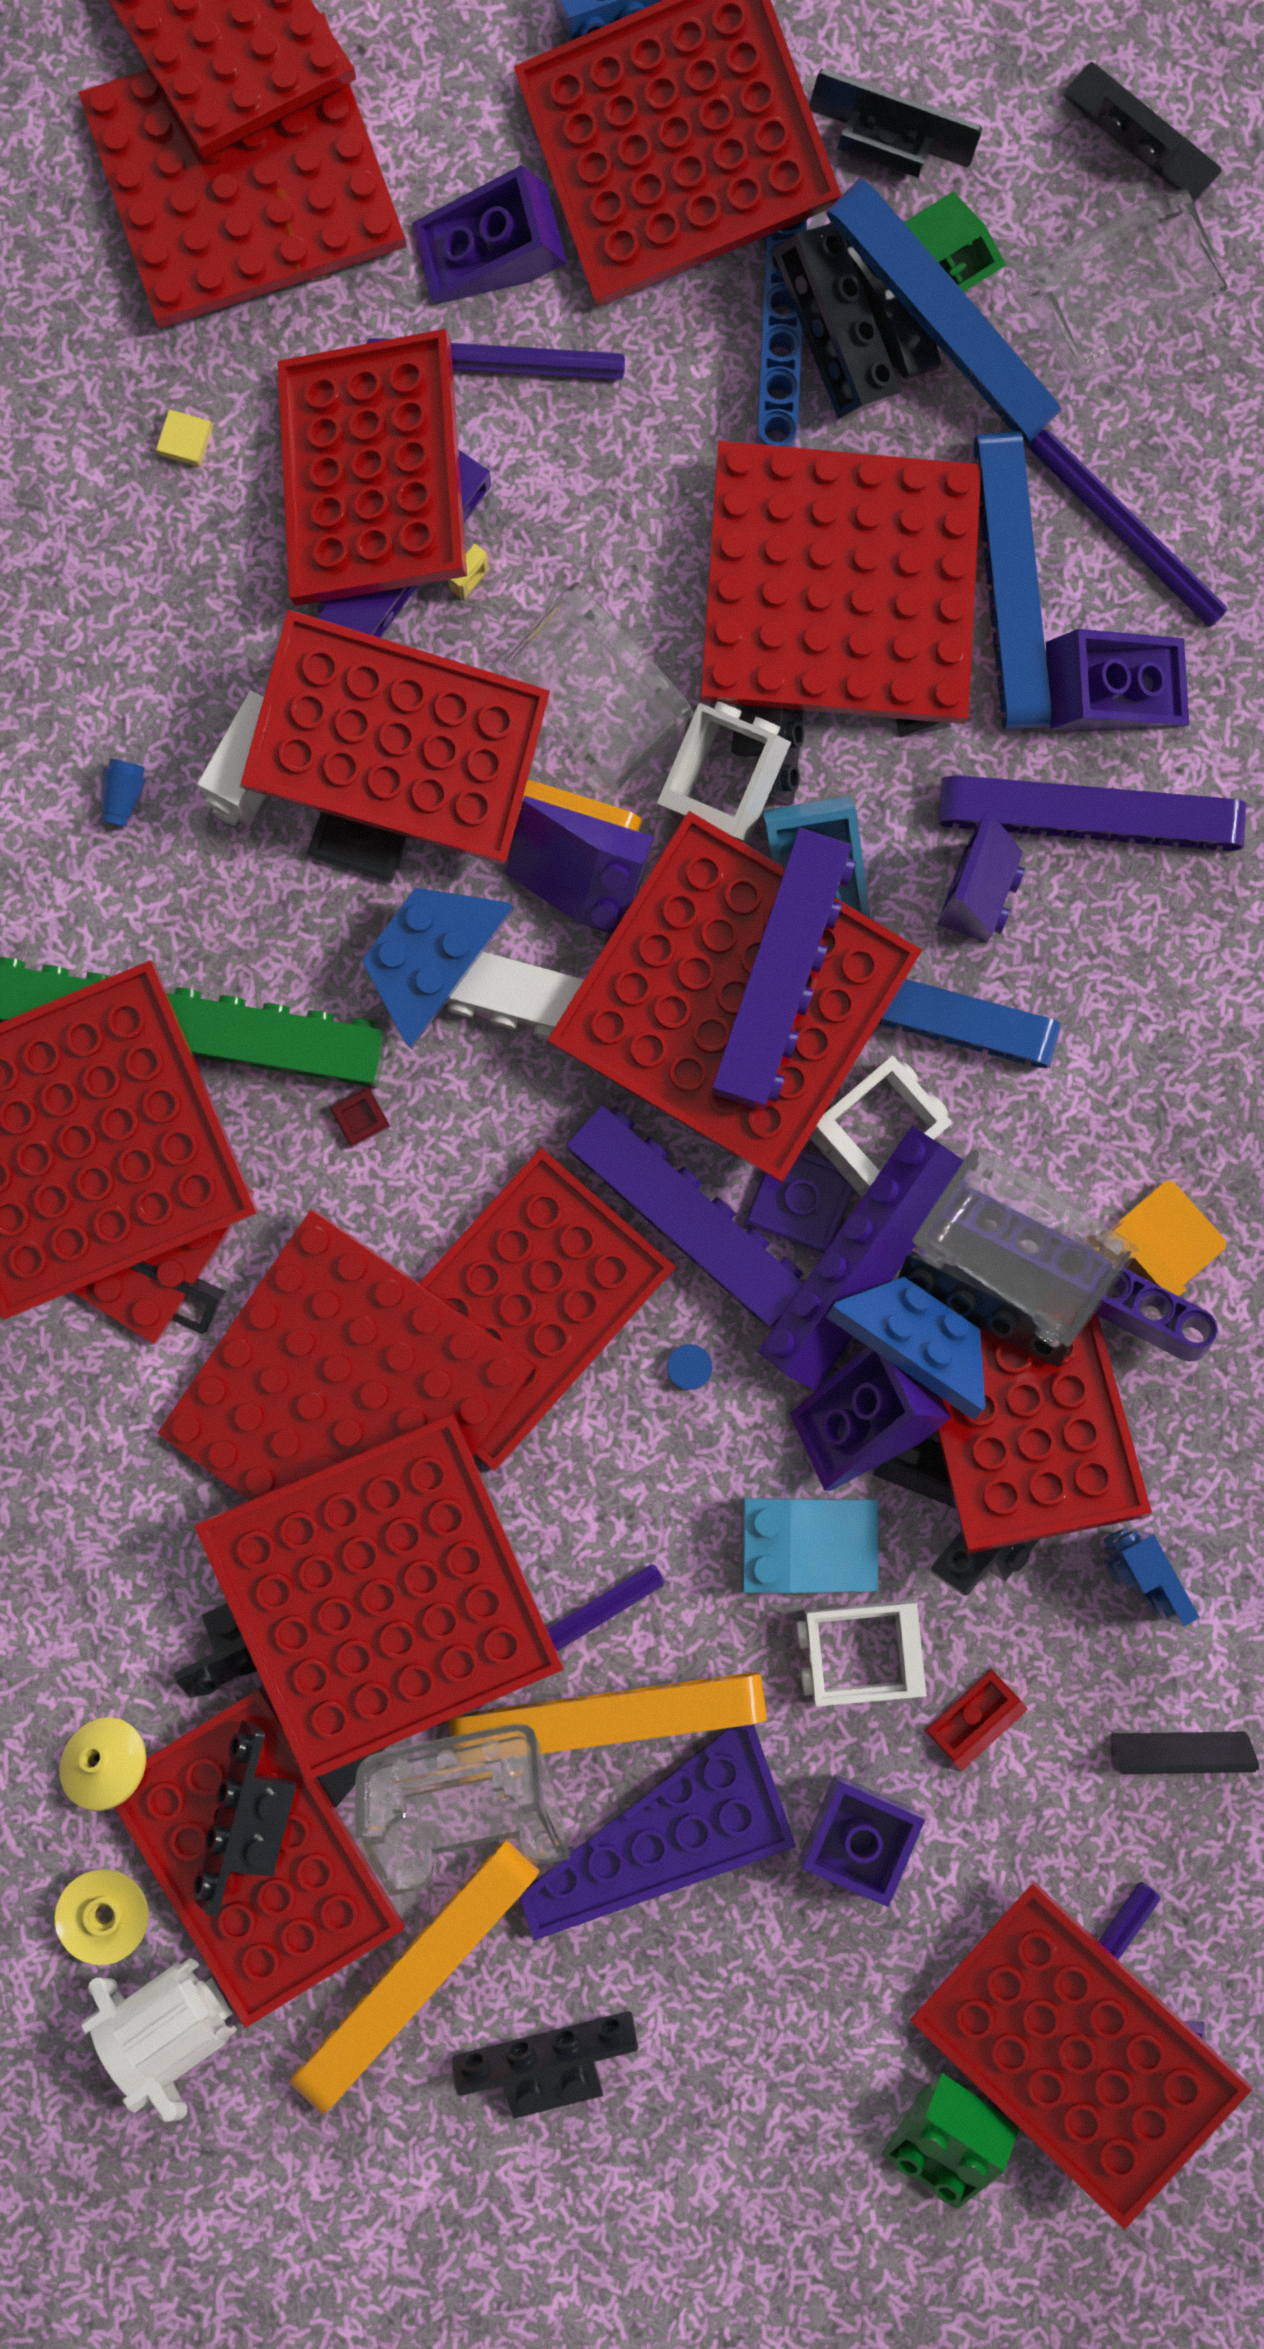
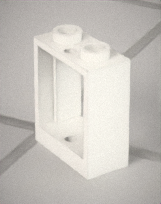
(693, 755)
(225, 770)
(840, 1147)
(909, 1654)

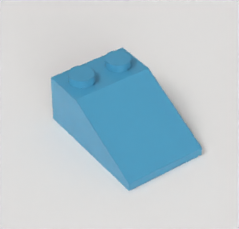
(827, 817)
(809, 1545)

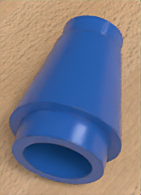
(120, 791)

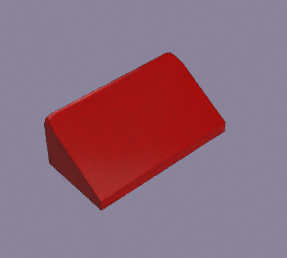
(976, 1719)

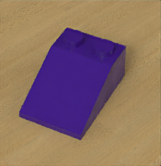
(490, 238)
(1116, 681)
(578, 862)
(982, 882)
(865, 1418)

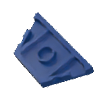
(429, 953)
(919, 1339)

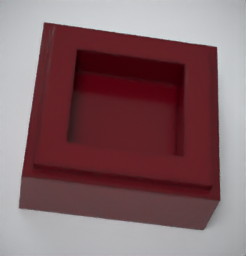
(360, 1117)

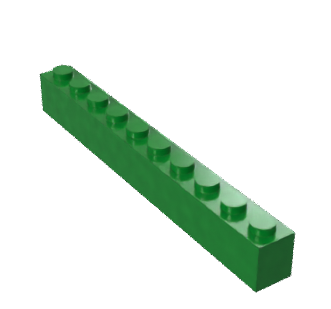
(228, 1028)

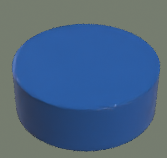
(689, 1367)

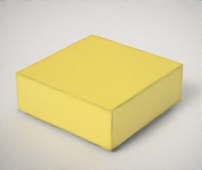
(184, 438)
(477, 567)

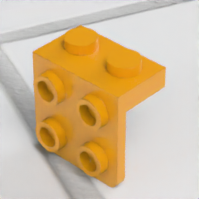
(1171, 1238)

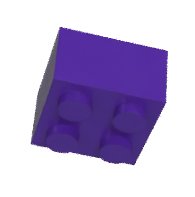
(861, 1840)

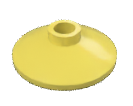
(119, 1766)
(85, 1933)

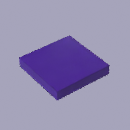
(805, 1205)

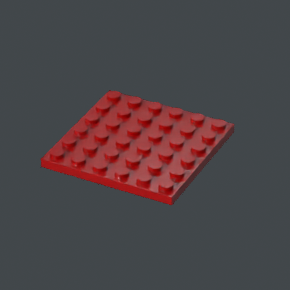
(676, 138)
(211, 225)
(841, 582)
(674, 979)
(105, 1141)
(335, 1362)
(379, 1596)

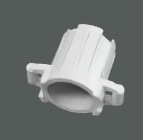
(157, 2034)

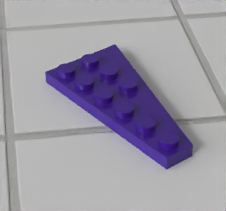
(687, 1828)

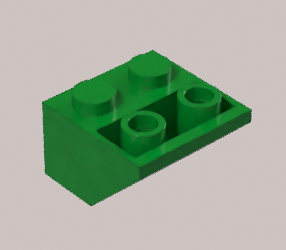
(957, 241)
(952, 2142)

